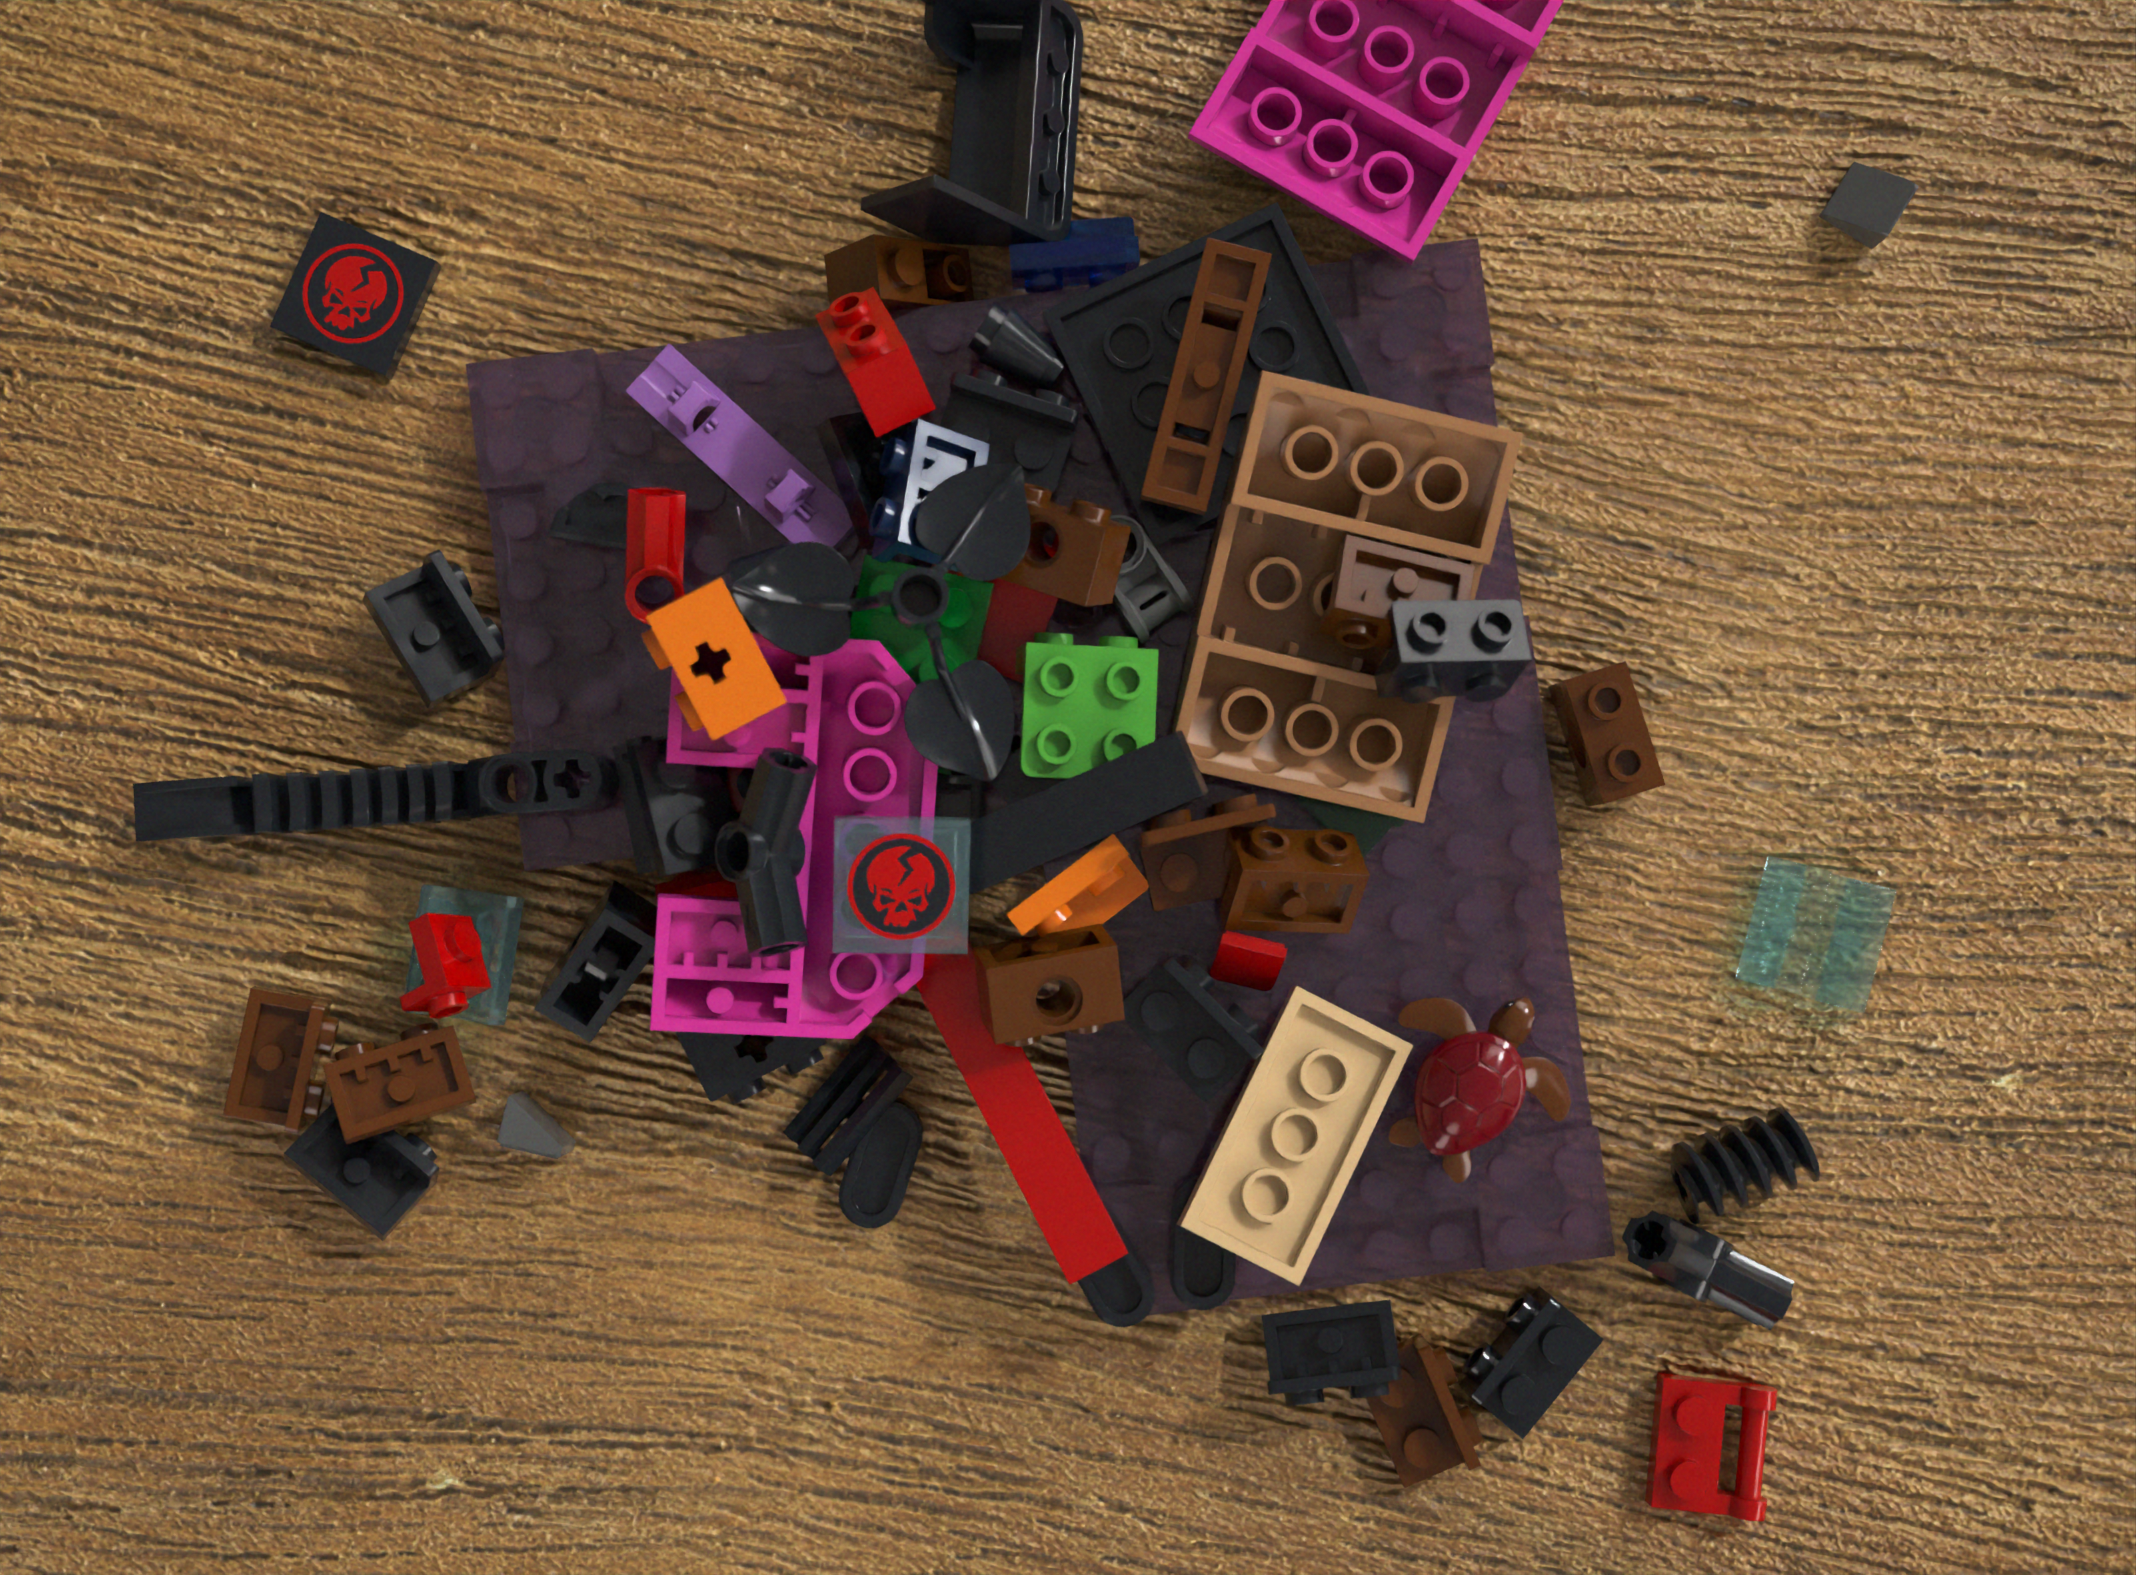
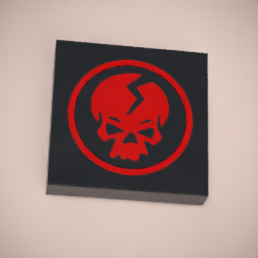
(356, 295)

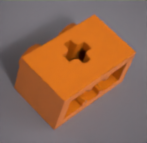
(748, 682)

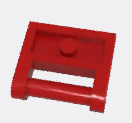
(1689, 1446)

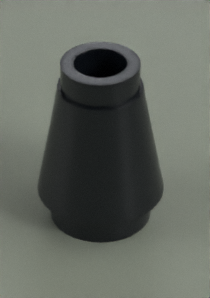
(1016, 348)

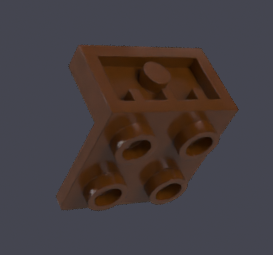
(1191, 858)

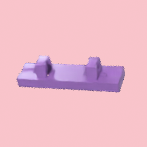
(740, 452)

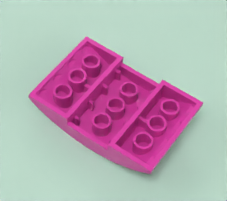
(1371, 104)

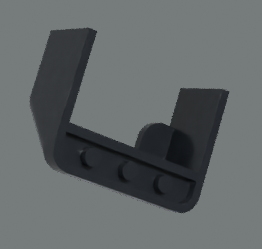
(1009, 126)

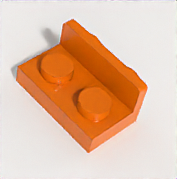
(1083, 893)

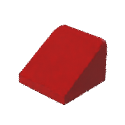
(1247, 960)

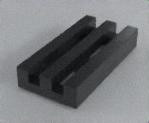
(842, 1098)

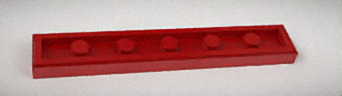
(1021, 1122)

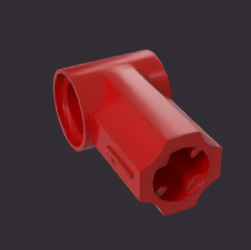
(654, 544)

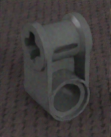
(1144, 579)

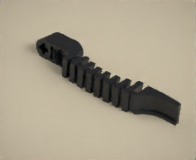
(371, 796)

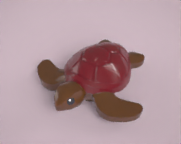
(1473, 1080)

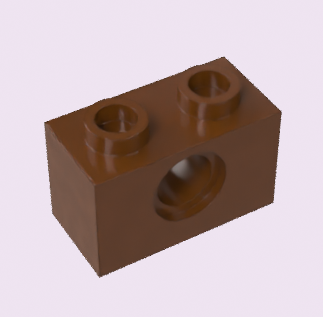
(1087, 553)
(1606, 734)
(1016, 969)

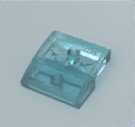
(1815, 934)

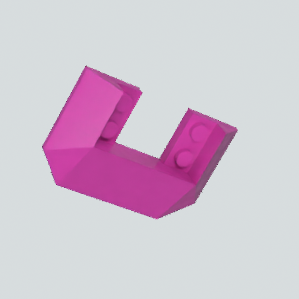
(849, 722)

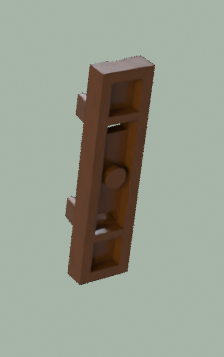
(1206, 375)

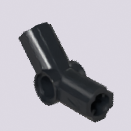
(768, 852)
(1707, 1268)

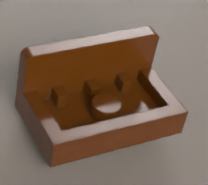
(280, 1059)

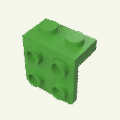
(1084, 702)

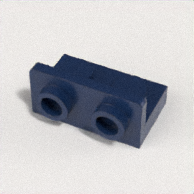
(913, 468)

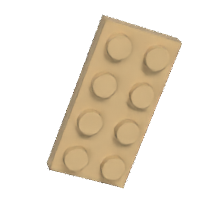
(1295, 1135)

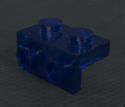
(1087, 256)

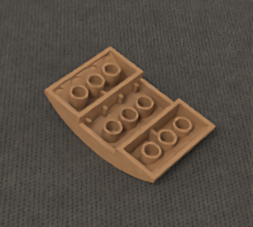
(1259, 681)

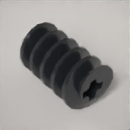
(1740, 1161)

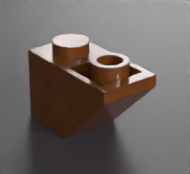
(901, 271)

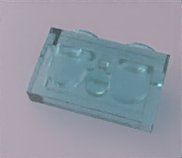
(497, 924)

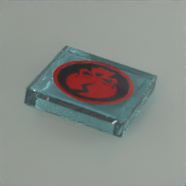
(901, 884)

